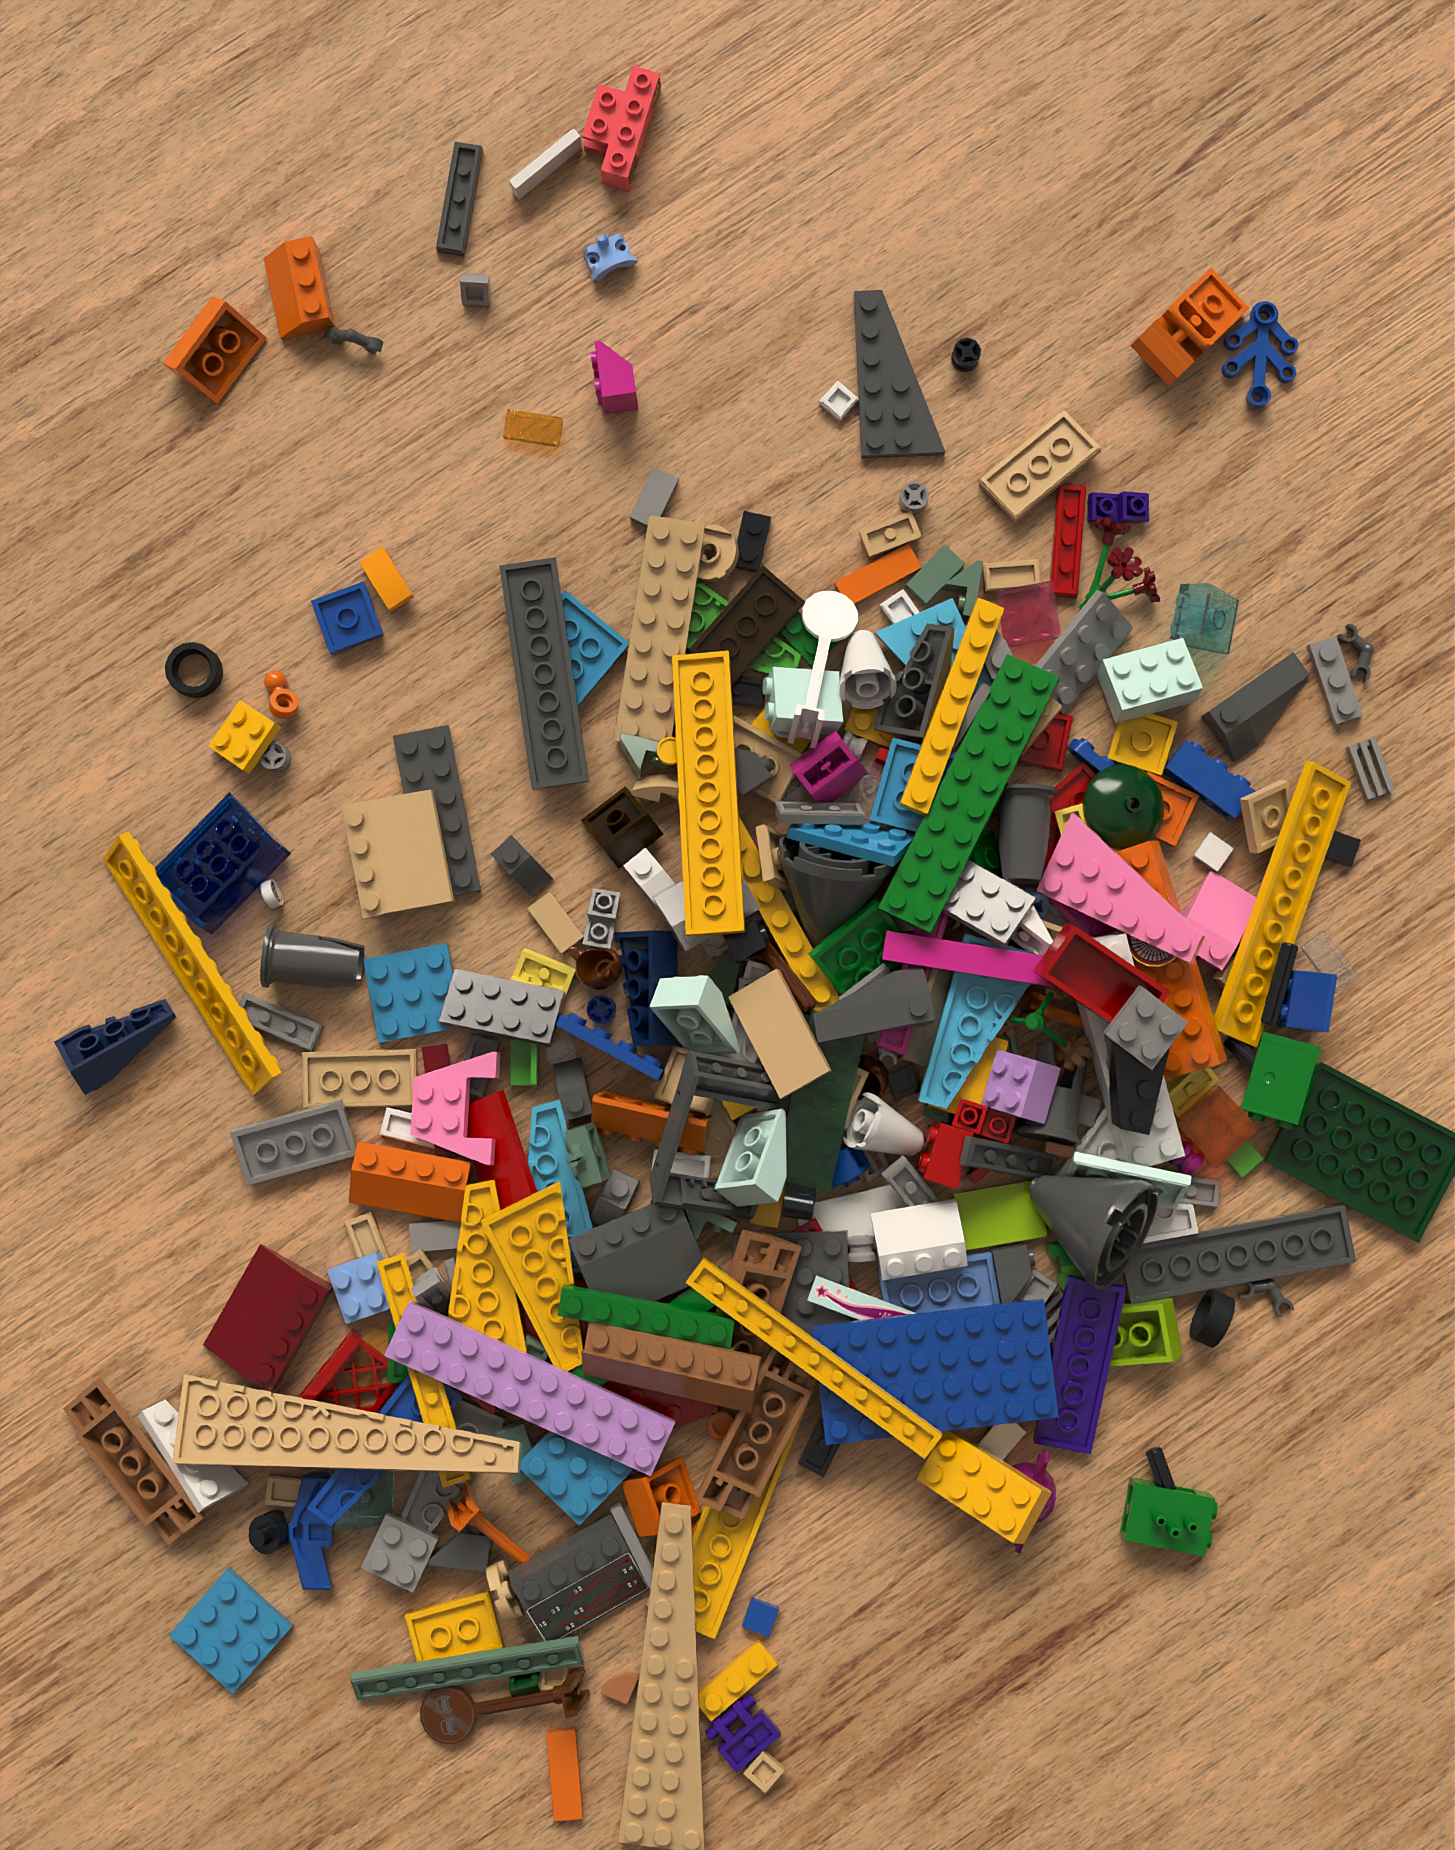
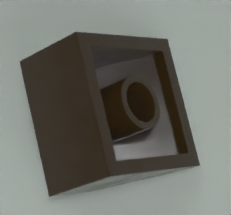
(622, 827)

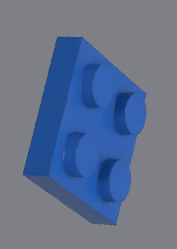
(347, 618)

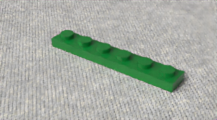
(646, 1316)

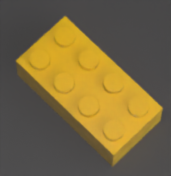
(984, 1486)

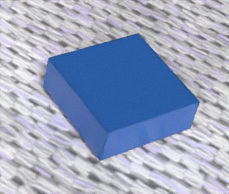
(760, 1616)

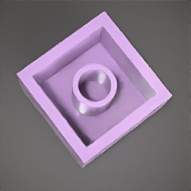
(1020, 1086)

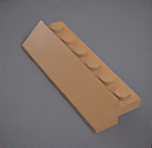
(765, 1268)
(672, 1366)
(756, 1437)
(131, 1462)

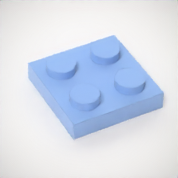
(359, 1287)

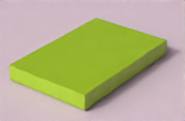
(999, 1215)

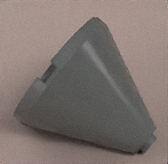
(827, 885)
(1096, 1220)

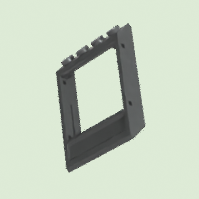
(715, 1079)

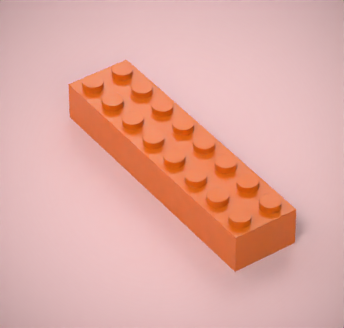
(1199, 1042)

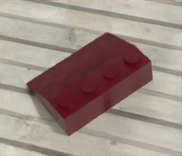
(268, 1317)

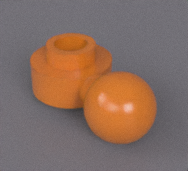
(276, 682)

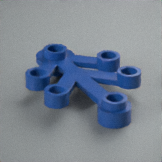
(1262, 350)

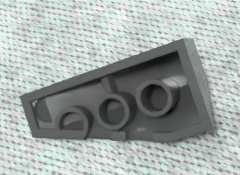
(918, 686)
(1250, 712)
(885, 1005)

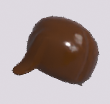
(596, 966)
(877, 1078)

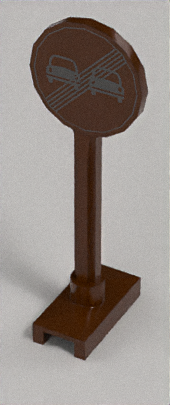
(451, 1713)

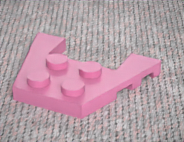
(442, 1107)

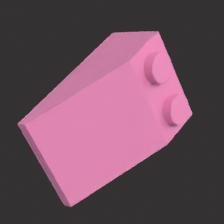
(1221, 915)

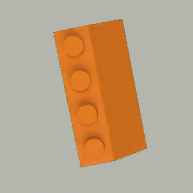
(646, 1120)
(409, 1182)

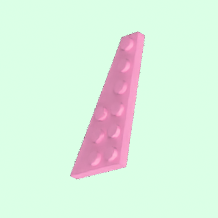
(1104, 886)

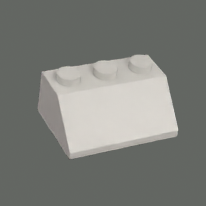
(919, 1239)

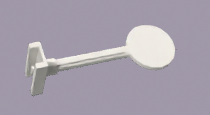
(830, 619)

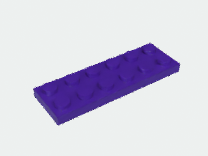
(1081, 1363)

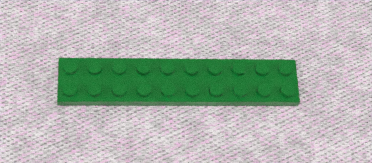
(969, 794)

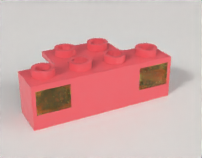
(620, 125)

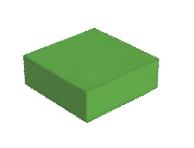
(1244, 1159)

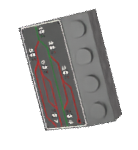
(578, 1580)

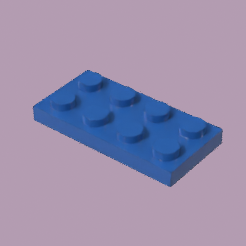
(601, 1039)

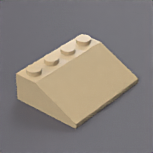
(397, 854)

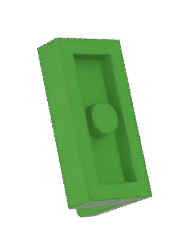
(524, 1063)

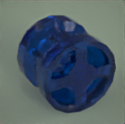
(597, 1010)

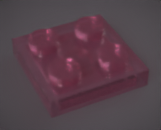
(1029, 614)

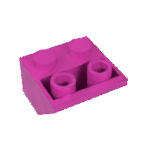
(616, 380)
(829, 769)

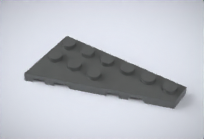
(890, 401)

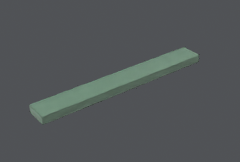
(467, 1668)

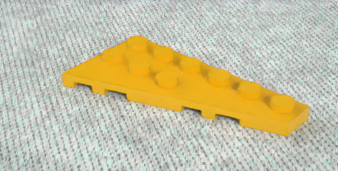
(537, 1259)
(480, 1286)

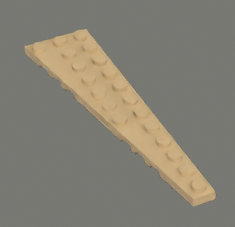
(267, 1429)
(664, 1761)

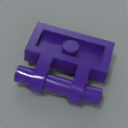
(749, 1739)

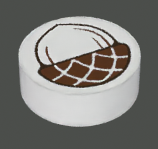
(271, 893)

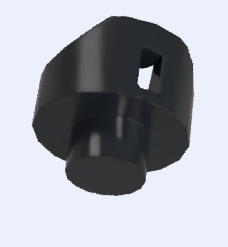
(269, 1532)

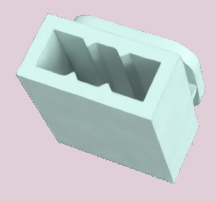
(790, 687)

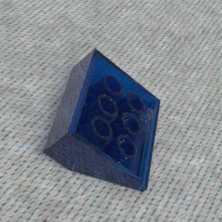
(220, 863)

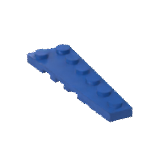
(348, 1485)

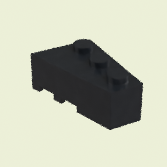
(1132, 1089)

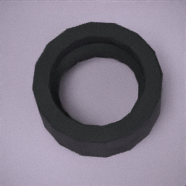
(178, 655)
(1212, 1318)

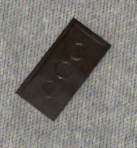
(750, 621)

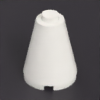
(865, 672)
(881, 1129)

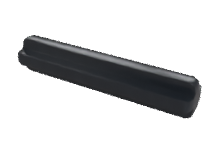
(1279, 984)

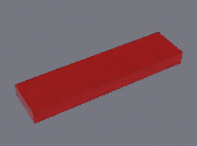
(1067, 539)

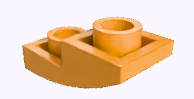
(386, 579)

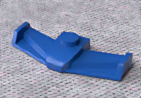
(309, 1536)

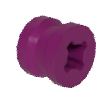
(1190, 1162)

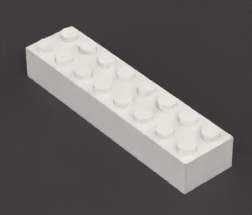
(1132, 1147)

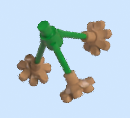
(1072, 1050)

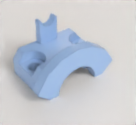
(608, 256)

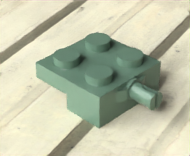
(586, 1155)

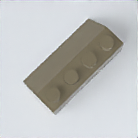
(923, 1036)

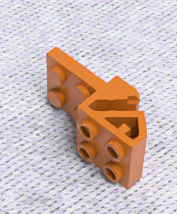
(1189, 326)

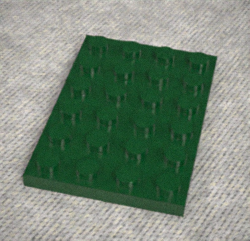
(1368, 1153)

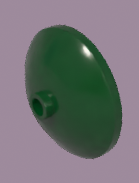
(1109, 811)

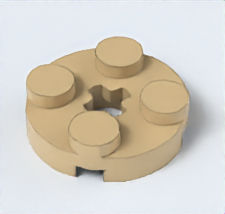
(726, 558)
(499, 1582)

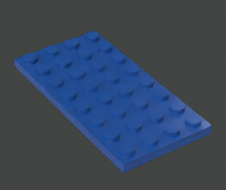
(946, 1367)

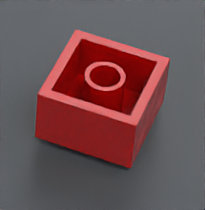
(942, 1154)

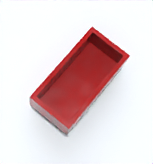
(1093, 973)

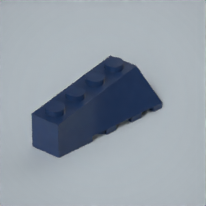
(645, 960)

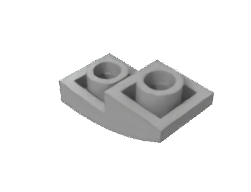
(601, 919)

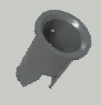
(1024, 831)
(309, 960)
(1064, 1107)

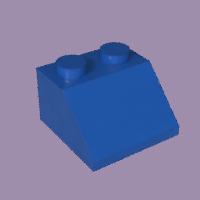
(1308, 1001)

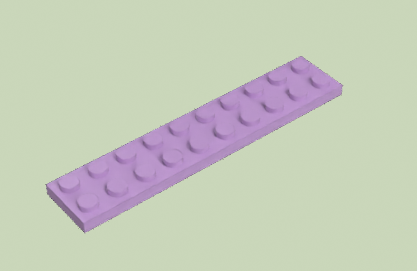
(529, 1388)

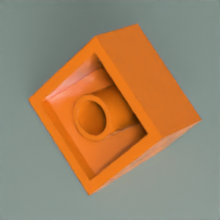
(646, 1493)

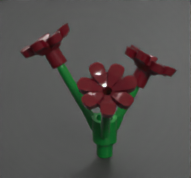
(1122, 565)

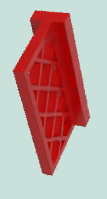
(336, 1365)

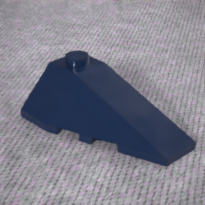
(103, 1051)

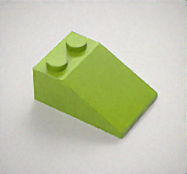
(1147, 1334)

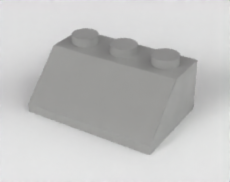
(671, 906)

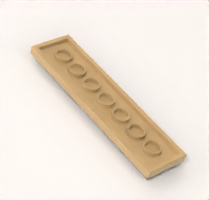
(659, 626)

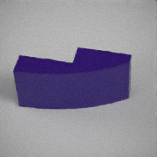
(1121, 507)

